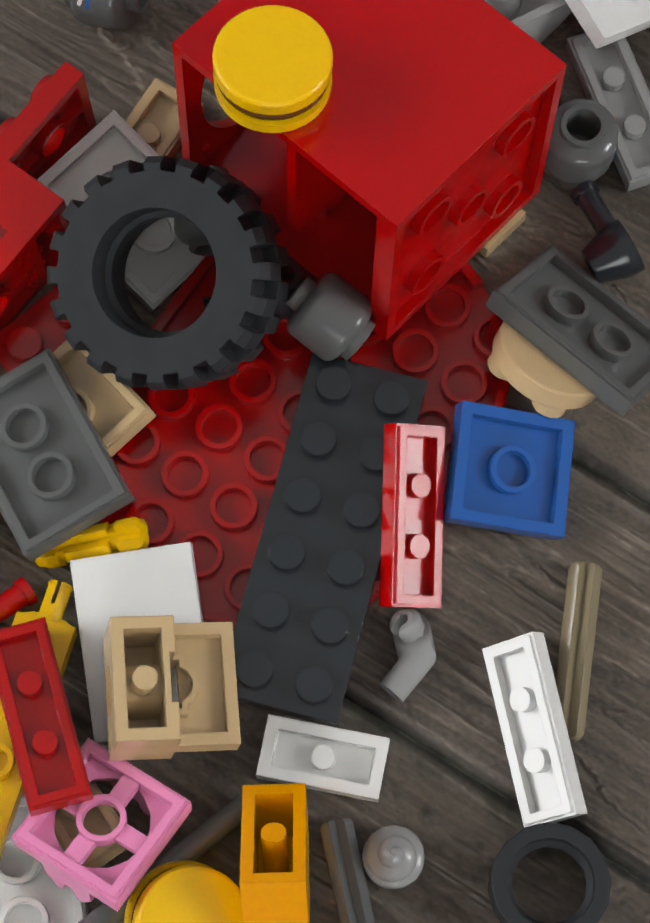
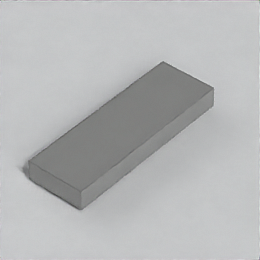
(615, 81)

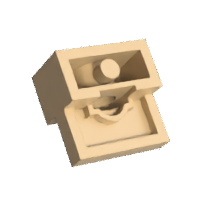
(139, 691)

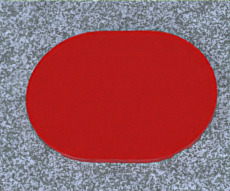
(217, 449)

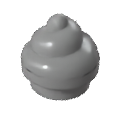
(393, 857)

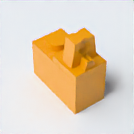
(275, 854)

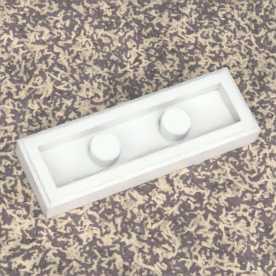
(534, 730)

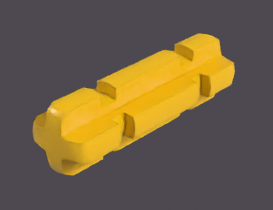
(99, 540)

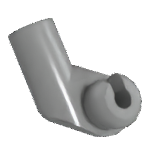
(414, 651)

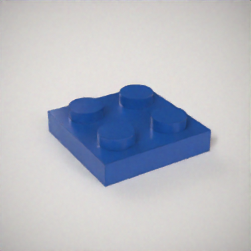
(509, 471)

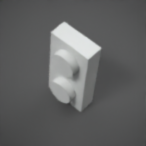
(323, 758)

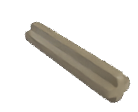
(578, 644)

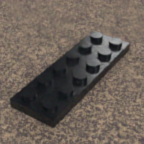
(320, 542)

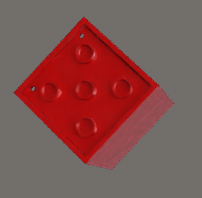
(413, 160)

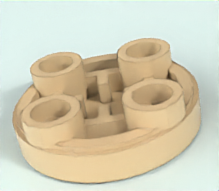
(535, 374)

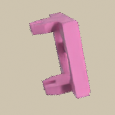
(112, 884)

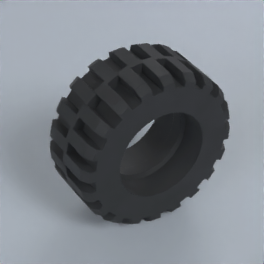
(95, 259)

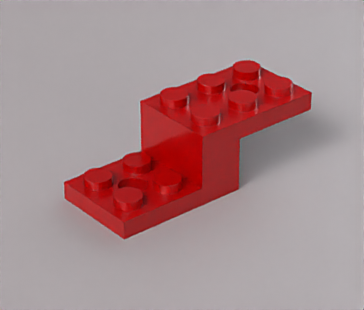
(29, 211)

